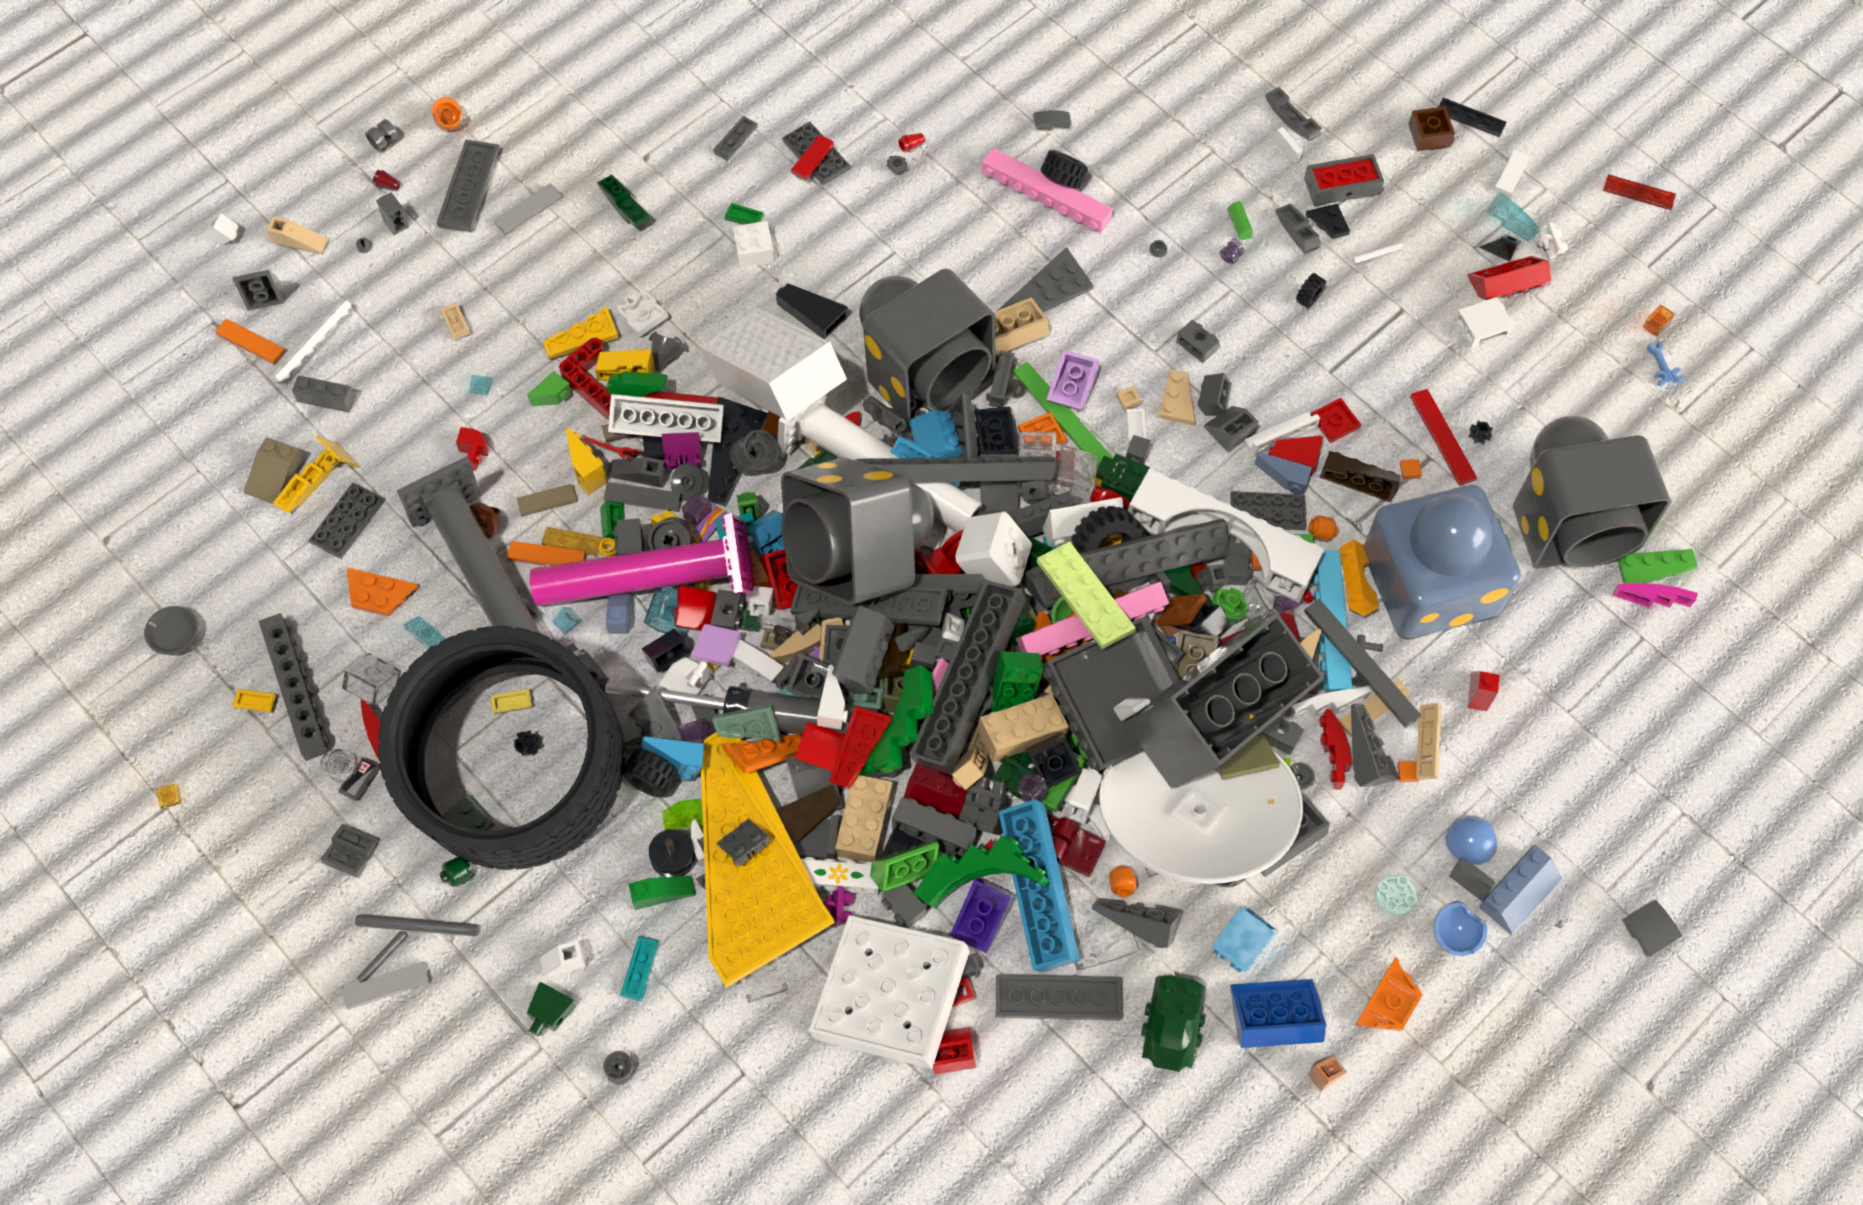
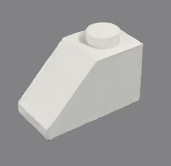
(219, 230)

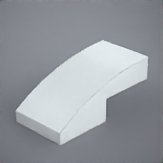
(697, 840)

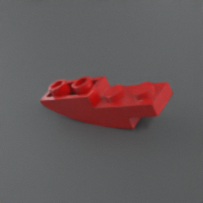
(1337, 746)

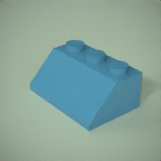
(936, 432)

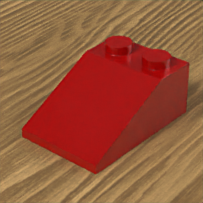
(776, 570)

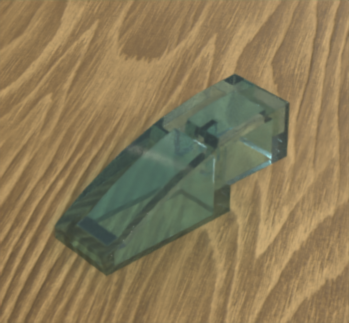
(1513, 217)

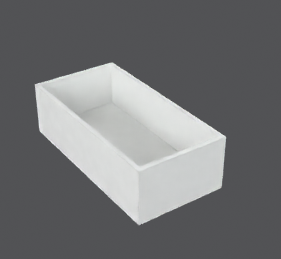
(773, 363)

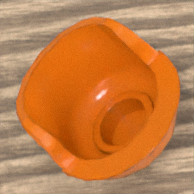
(446, 113)

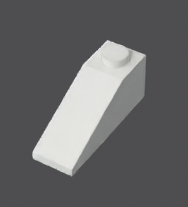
(832, 704)

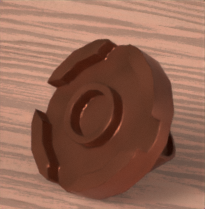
(487, 518)

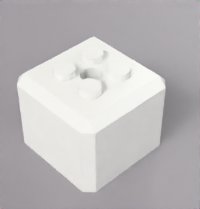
(994, 548)

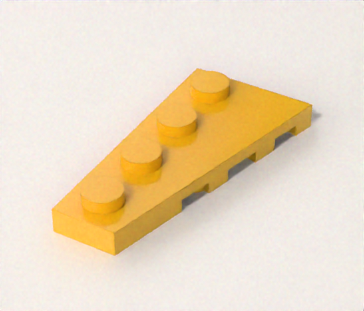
(568, 341)

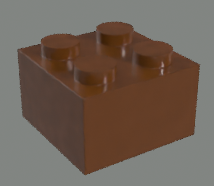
(1431, 128)

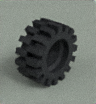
(1311, 290)

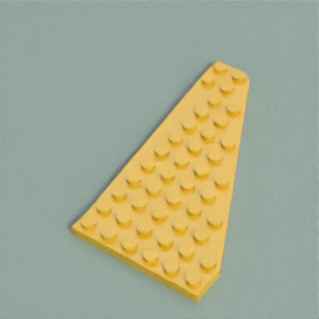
(770, 899)

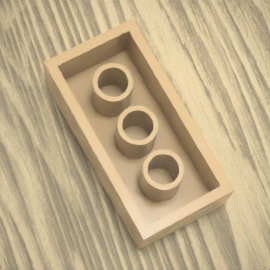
(1021, 726)
(864, 819)

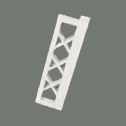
(1290, 429)

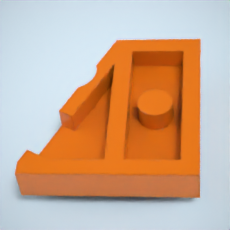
(1044, 423)

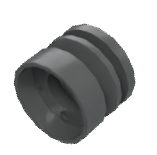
(754, 452)

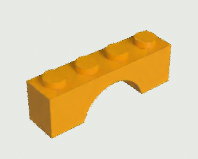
(1359, 593)

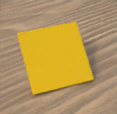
(336, 453)

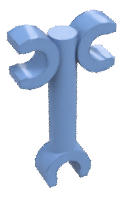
(1665, 374)

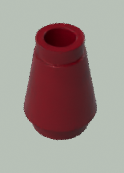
(385, 180)

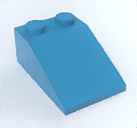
(683, 756)

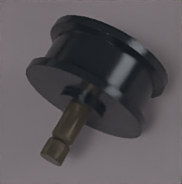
(671, 853)

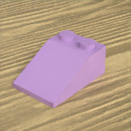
(1073, 380)

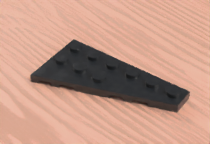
(736, 423)

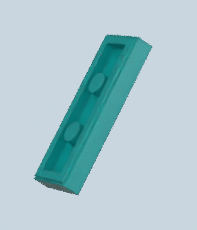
(639, 968)

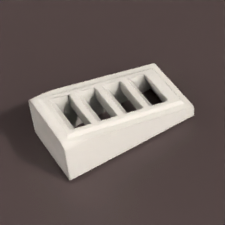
(1130, 706)

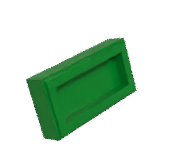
(743, 215)

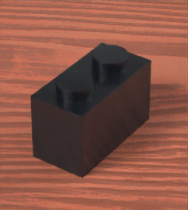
(665, 650)

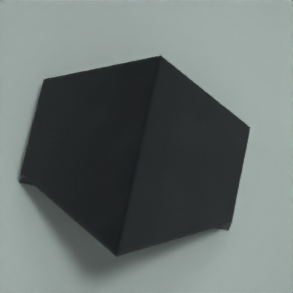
(1503, 247)

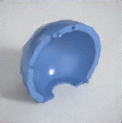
(1471, 839)
(1459, 930)

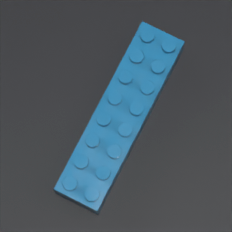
(1041, 908)

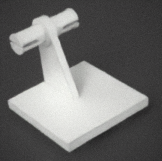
(686, 676)

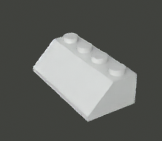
(1062, 521)

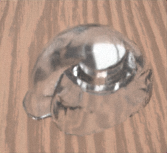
(340, 764)

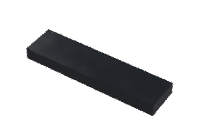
(1473, 117)

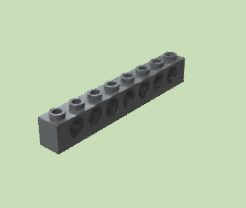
(271, 628)

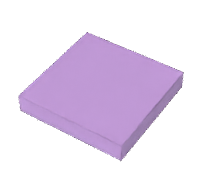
(716, 645)

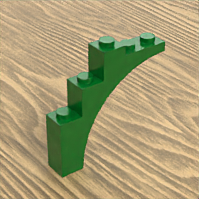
(914, 704)
(977, 862)

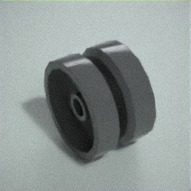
(668, 527)

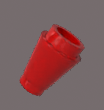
(911, 141)

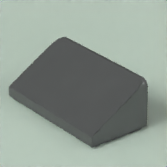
(807, 620)
(907, 640)

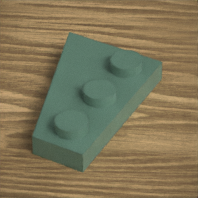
(751, 722)

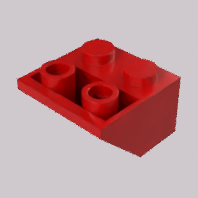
(955, 1051)

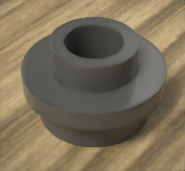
(1158, 244)

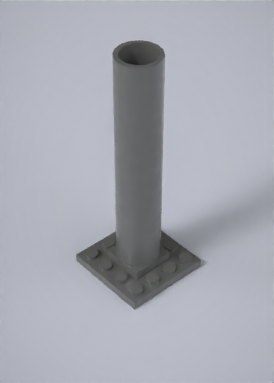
(444, 499)

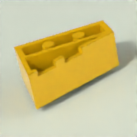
(621, 361)

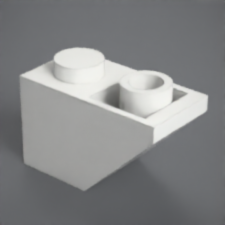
(562, 959)

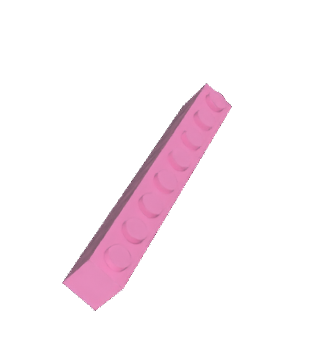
(1047, 191)
(1071, 629)

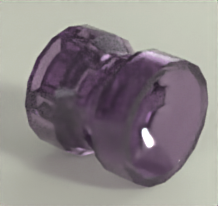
(1231, 251)

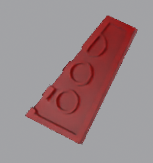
(858, 744)

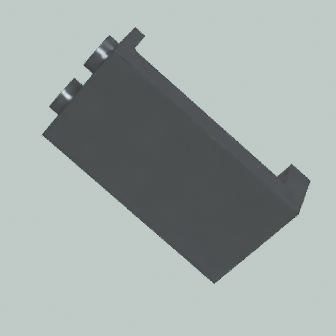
(820, 840)

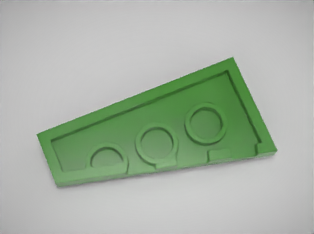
(1655, 565)

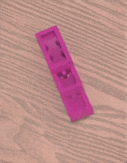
(1646, 594)

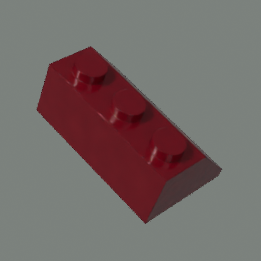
(936, 790)

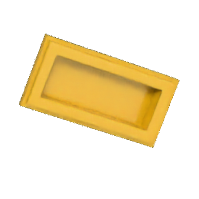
(254, 700)

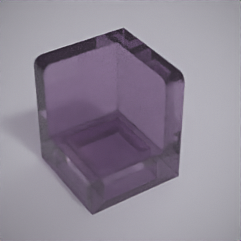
(1284, 603)

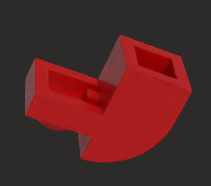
(473, 443)

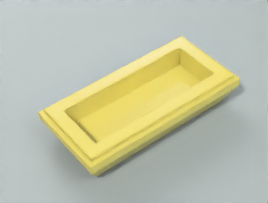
(511, 701)

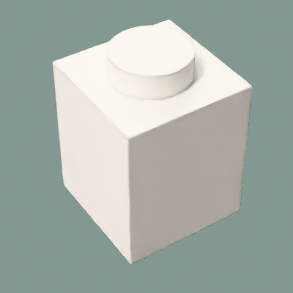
(761, 601)

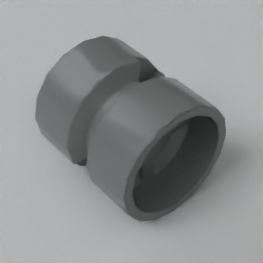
(381, 135)

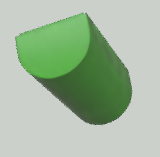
(1240, 220)

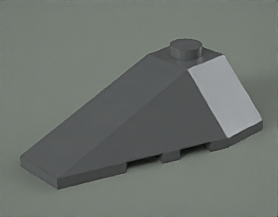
(809, 677)
(1369, 759)
(1150, 924)

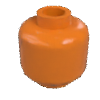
(1323, 528)
(1122, 881)

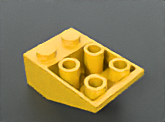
(586, 467)

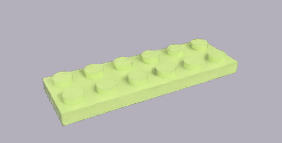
(1086, 595)

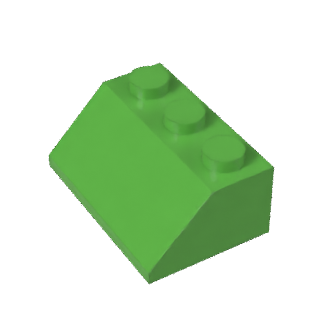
(904, 866)

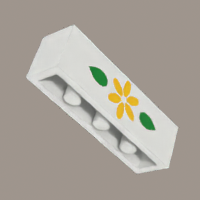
(830, 874)

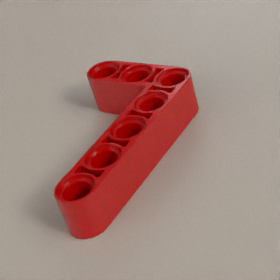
(578, 374)

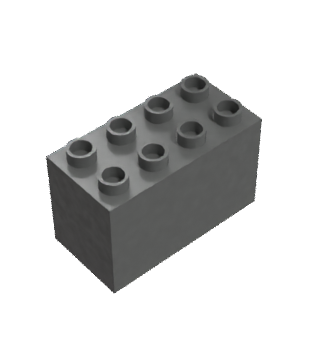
(1209, 708)

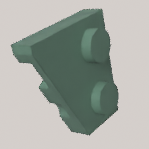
(468, 815)

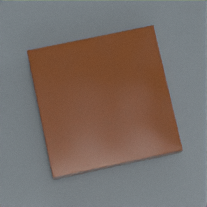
(1181, 610)

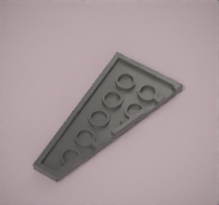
(1055, 283)

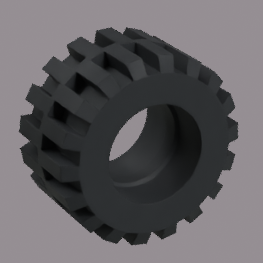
(1064, 169)
(649, 773)

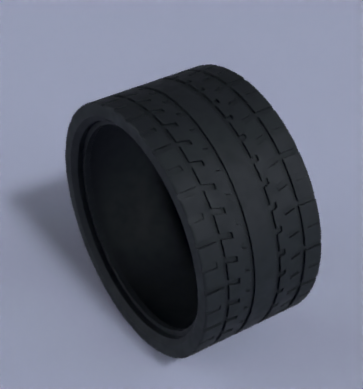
(441, 676)

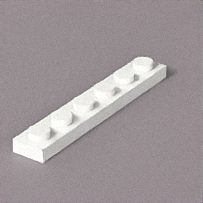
(306, 346)

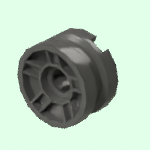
(1305, 773)
(617, 1059)

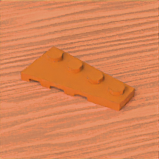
(761, 753)

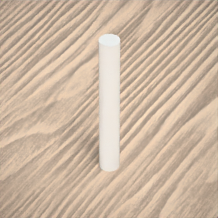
(1376, 253)

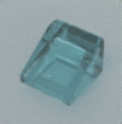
(480, 384)
(566, 620)

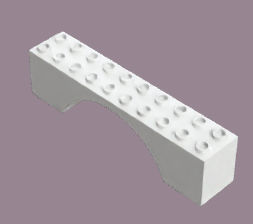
(1284, 558)

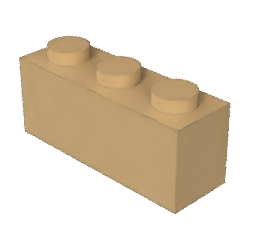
(970, 767)

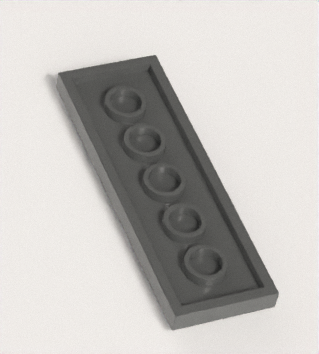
(468, 185)
(1058, 997)

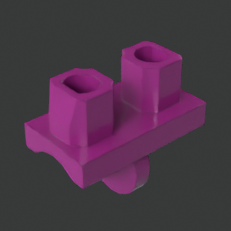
(834, 905)

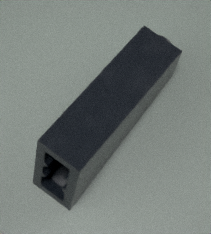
(812, 310)

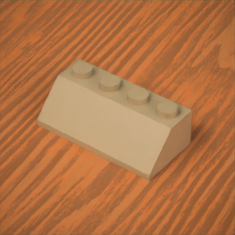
(1019, 325)

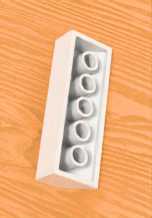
(661, 416)

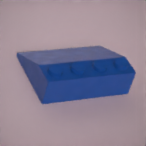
(1277, 1013)

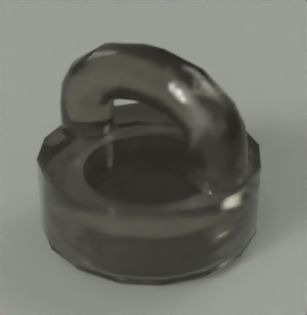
(1013, 388)
(783, 632)

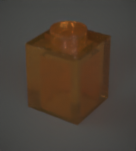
(1658, 320)

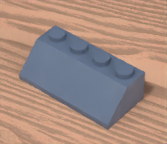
(1522, 890)

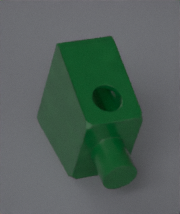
(548, 1009)

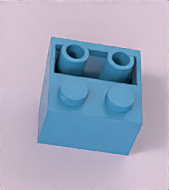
(766, 533)

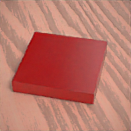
(1336, 420)

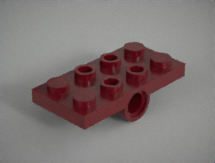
(1074, 846)

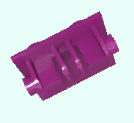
(681, 449)

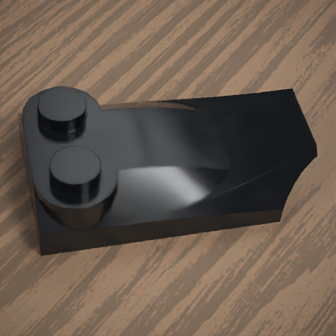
(995, 431)

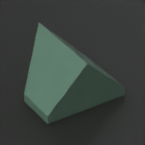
(871, 700)

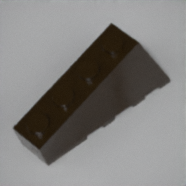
(1360, 476)

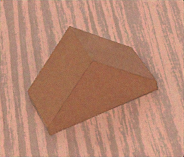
(1326, 1072)

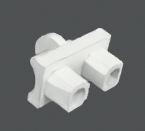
(1551, 241)

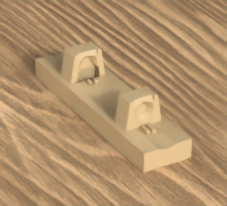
(1374, 707)
(1428, 741)

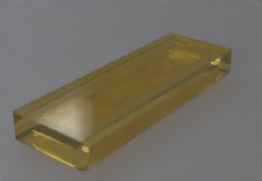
(571, 540)

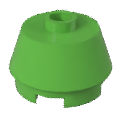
(1231, 604)

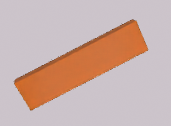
(250, 341)
(542, 554)

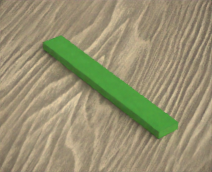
(1063, 415)

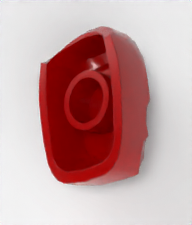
(1101, 494)

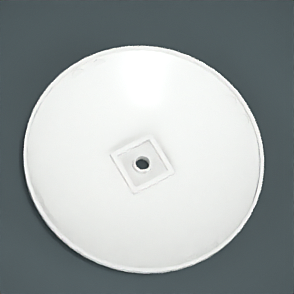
(1225, 843)

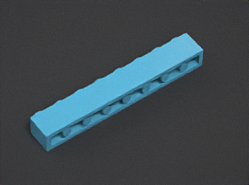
(1330, 591)

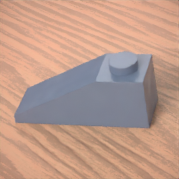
(1286, 473)
(618, 613)

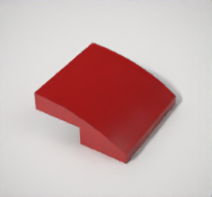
(693, 608)
(819, 746)

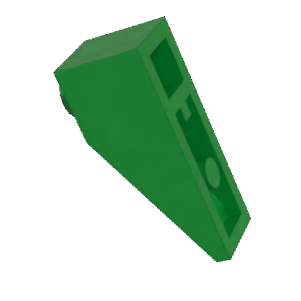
(636, 383)
(660, 890)

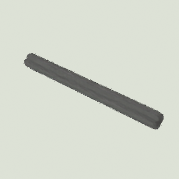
(416, 925)

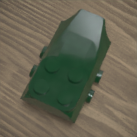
(1173, 1022)

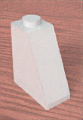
(1083, 795)

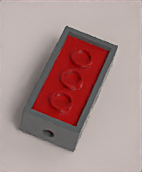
(1344, 179)

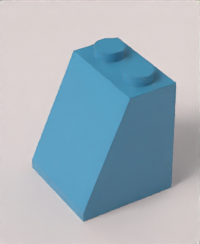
(1244, 939)

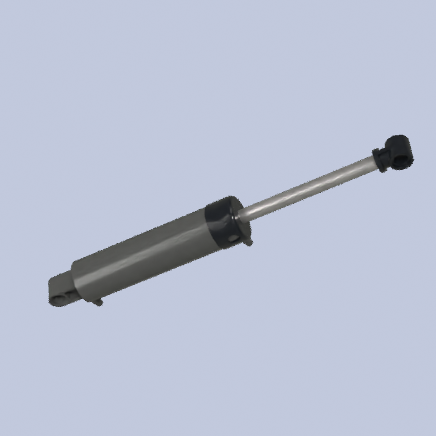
(789, 711)

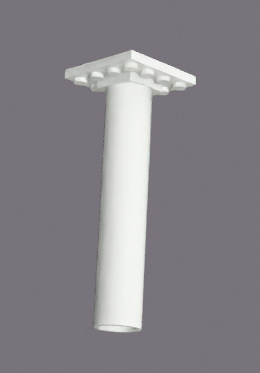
(850, 441)

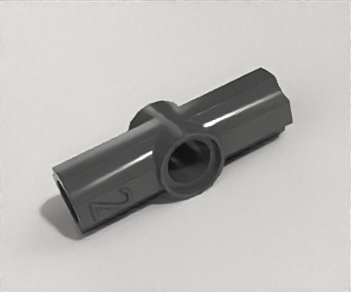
(884, 414)

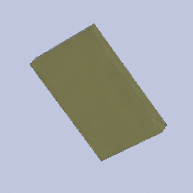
(1251, 758)

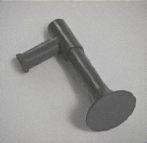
(1361, 639)

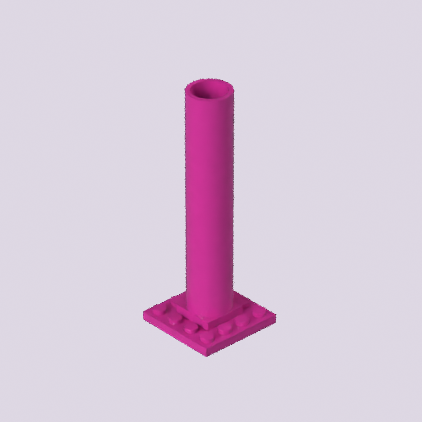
(650, 569)

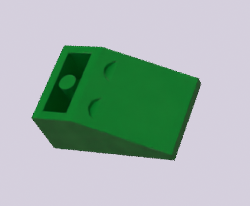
(1015, 679)

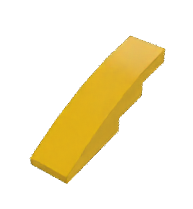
(305, 484)

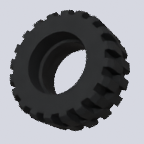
(1104, 522)

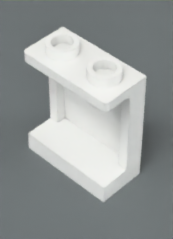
(1483, 321)

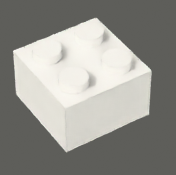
(753, 244)

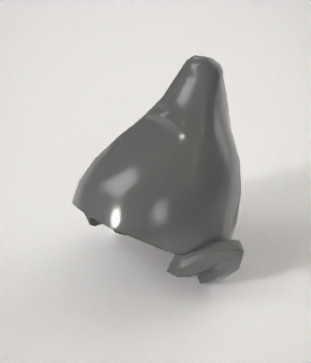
(663, 349)

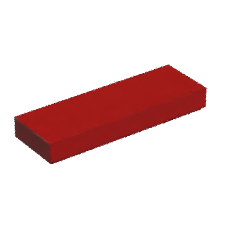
(812, 157)

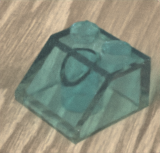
(661, 611)

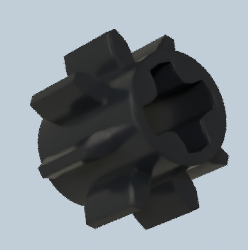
(1480, 432)
(526, 743)

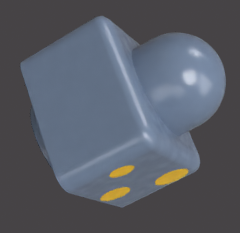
(1440, 561)

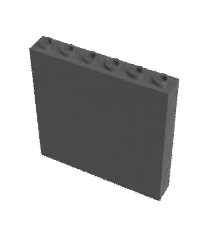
(1096, 680)

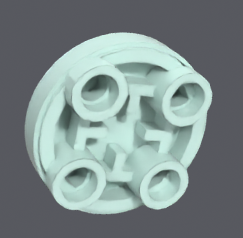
(1395, 895)

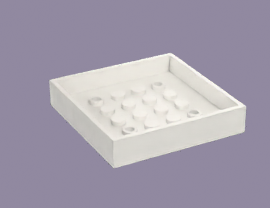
(889, 991)

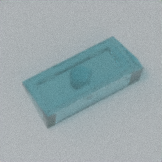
(423, 632)

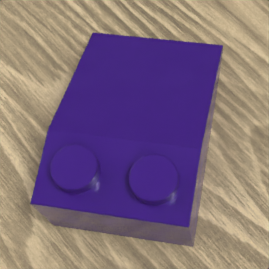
(982, 914)

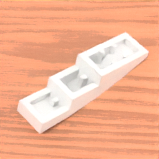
(756, 662)
(1336, 701)

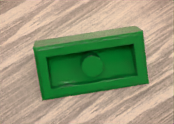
(610, 513)

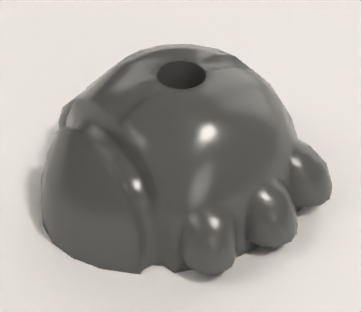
(897, 164)

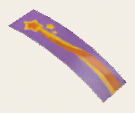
(708, 525)

